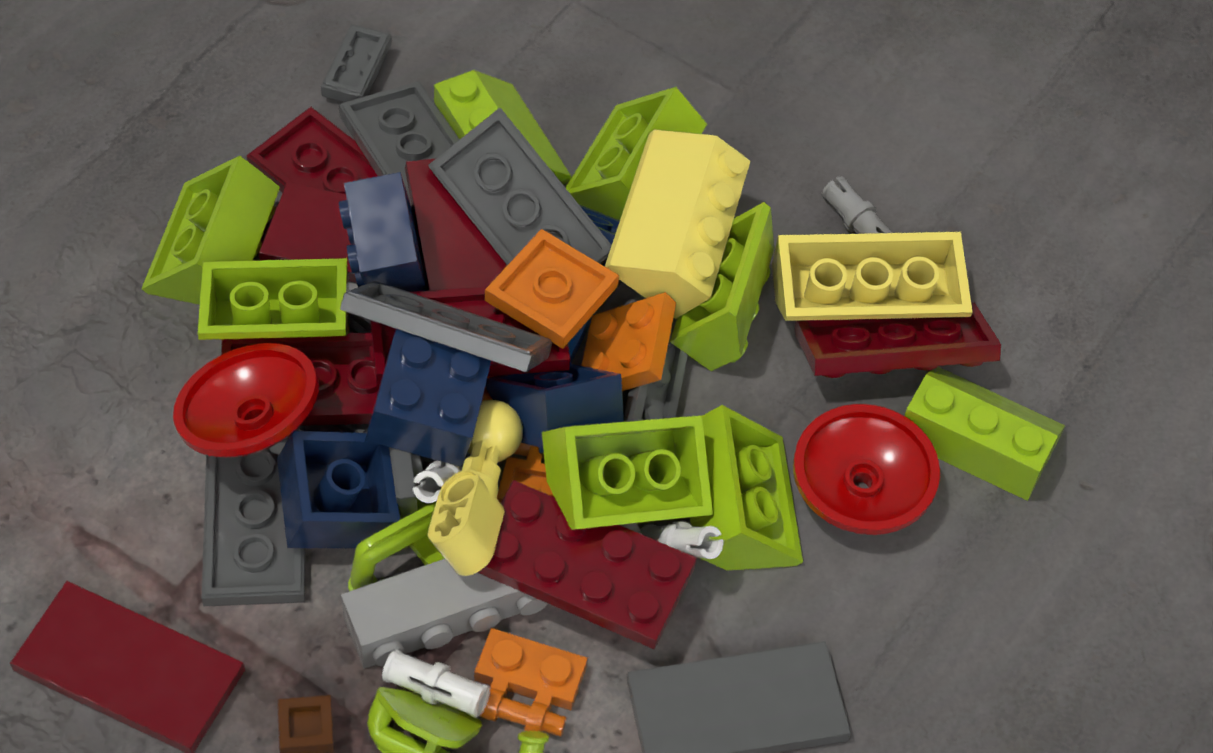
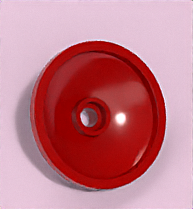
(246, 400)
(871, 448)

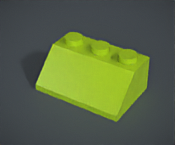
(475, 96)
(612, 160)
(213, 221)
(273, 299)
(720, 326)
(984, 431)
(628, 471)
(749, 494)

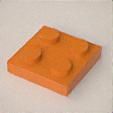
(551, 288)
(631, 340)

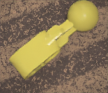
(467, 506)

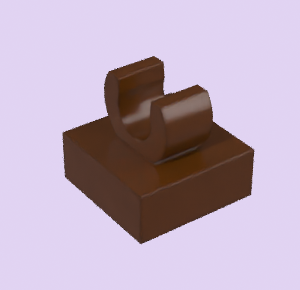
(306, 725)

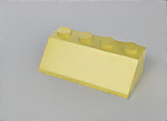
(678, 217)
(871, 276)

